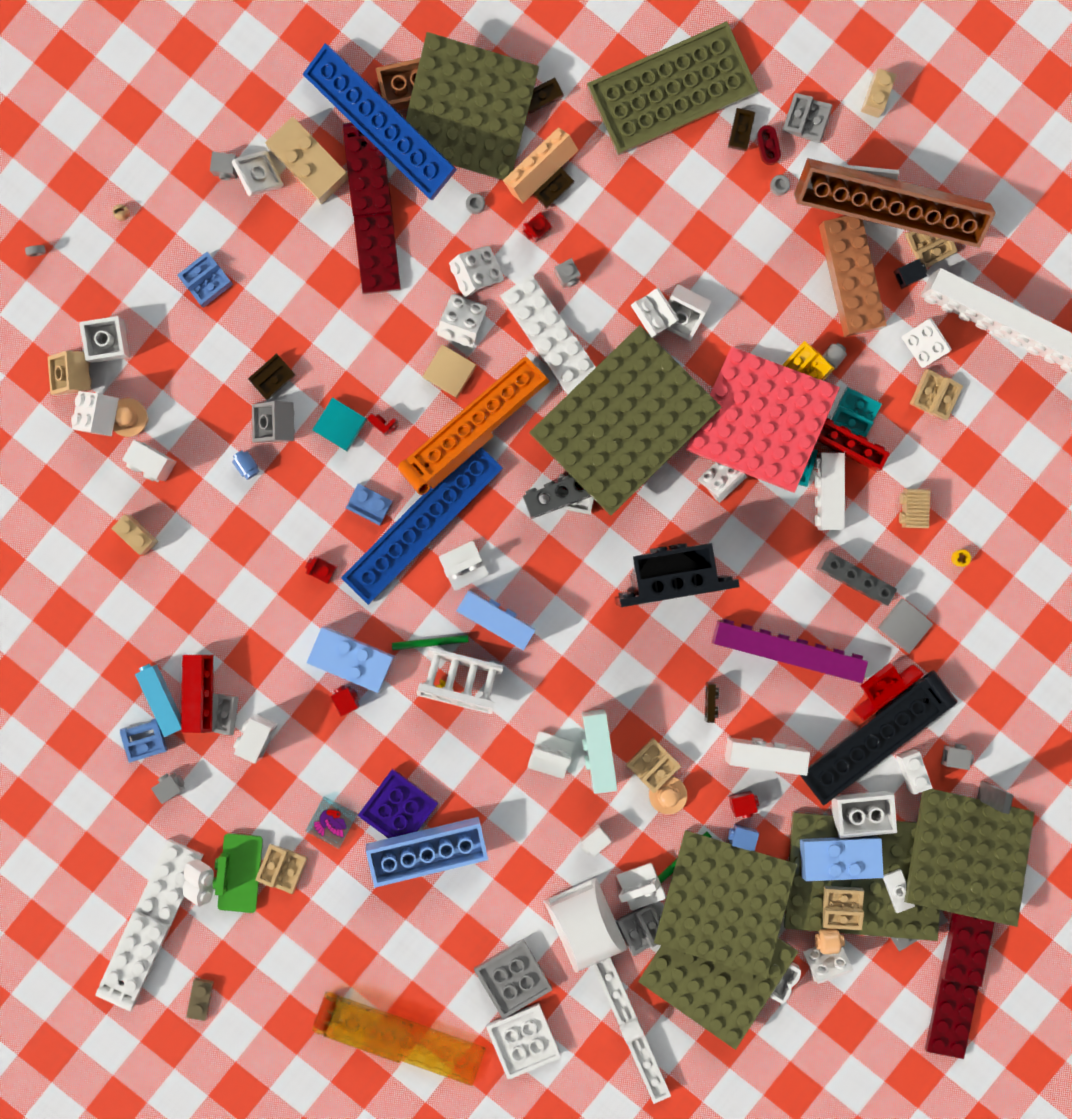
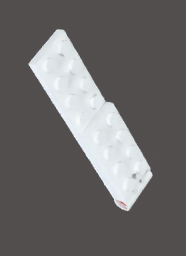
(548, 333)
(147, 927)

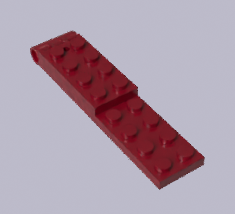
(371, 213)
(958, 985)

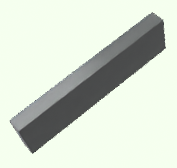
(995, 797)

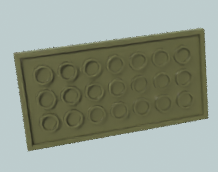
(672, 88)

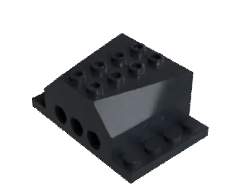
(674, 574)

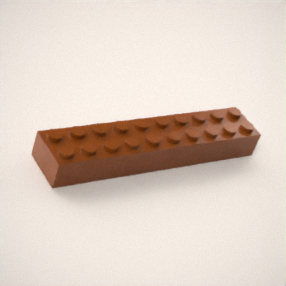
(893, 203)

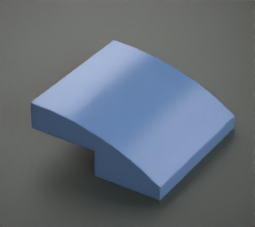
(205, 279)

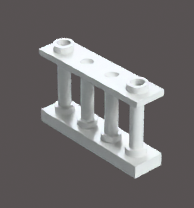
(447, 694)

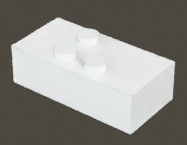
(767, 756)

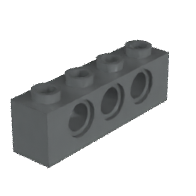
(556, 502)
(856, 578)

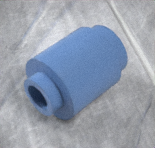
(245, 464)

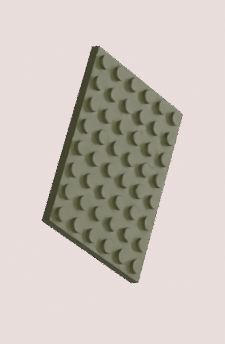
(625, 420)
(805, 899)

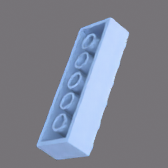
(426, 852)

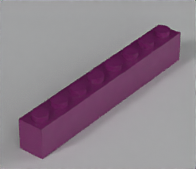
(789, 651)

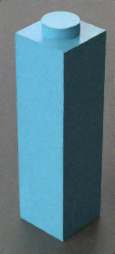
(159, 699)

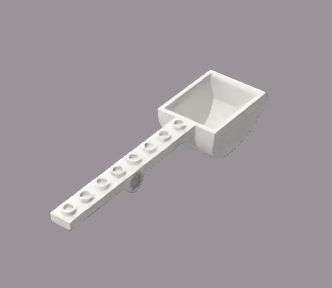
(592, 939)

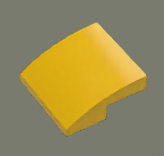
(809, 361)

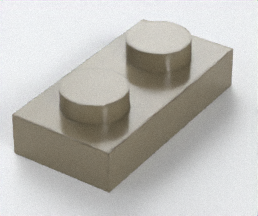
(200, 999)

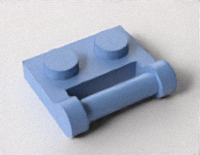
(146, 746)

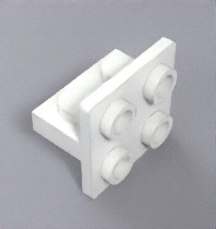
(655, 312)
(926, 343)
(721, 480)
(463, 565)
(551, 754)
(640, 886)
(827, 966)

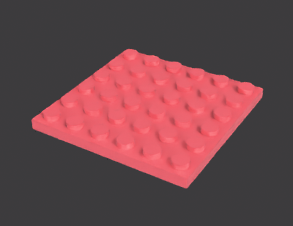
(765, 419)

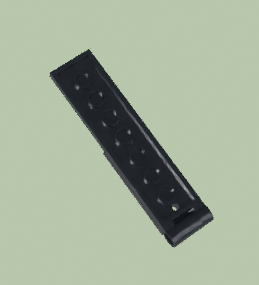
(879, 737)

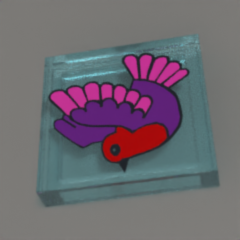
(331, 822)

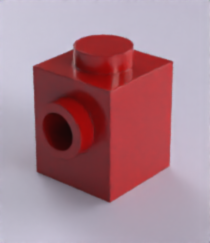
(345, 700)
(744, 804)

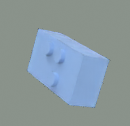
(496, 619)
(350, 659)
(841, 858)

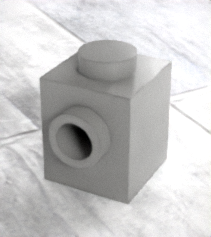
(222, 166)
(567, 273)
(957, 756)
(168, 787)

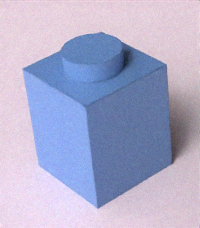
(743, 837)

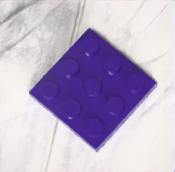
(397, 806)

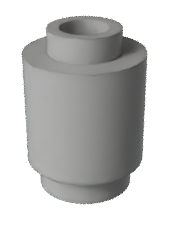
(835, 354)

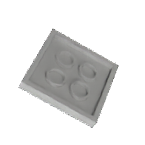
(513, 978)

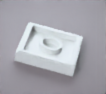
(257, 173)

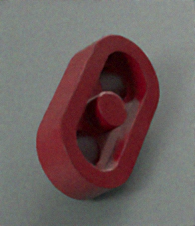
(768, 146)

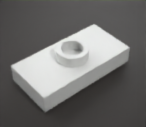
(896, 889)

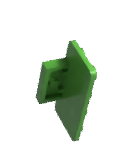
(237, 873)

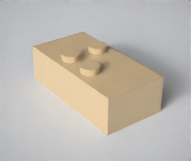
(307, 160)

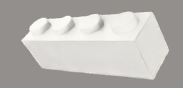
(830, 491)

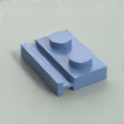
(369, 504)

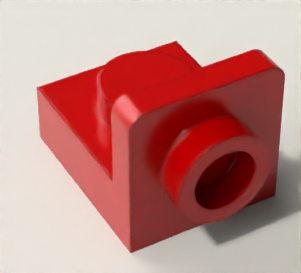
(536, 227)
(379, 423)
(320, 569)

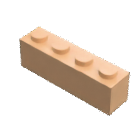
(540, 165)

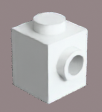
(595, 840)

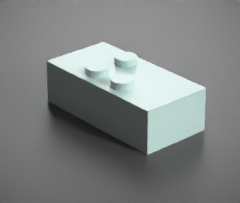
(599, 751)

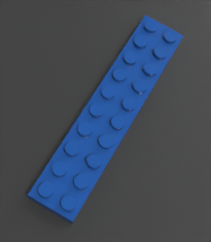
(379, 122)
(420, 526)

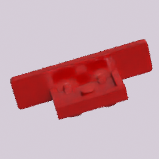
(884, 687)

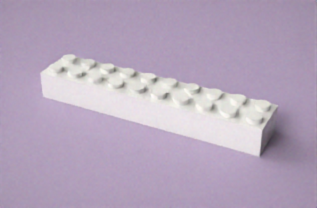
(1000, 317)

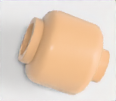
(829, 941)

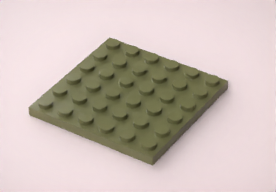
(471, 104)
(969, 857)
(725, 904)
(715, 994)

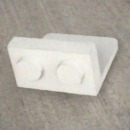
(475, 270)
(461, 320)

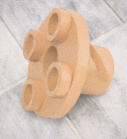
(130, 418)
(669, 797)

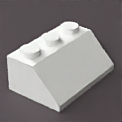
(864, 814)

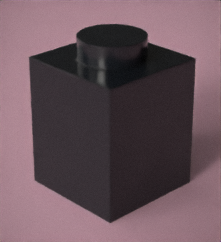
(910, 273)

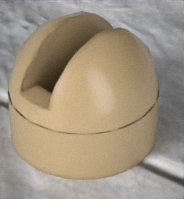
(122, 215)

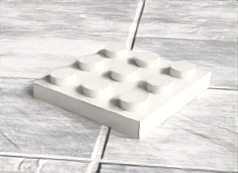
(523, 1041)

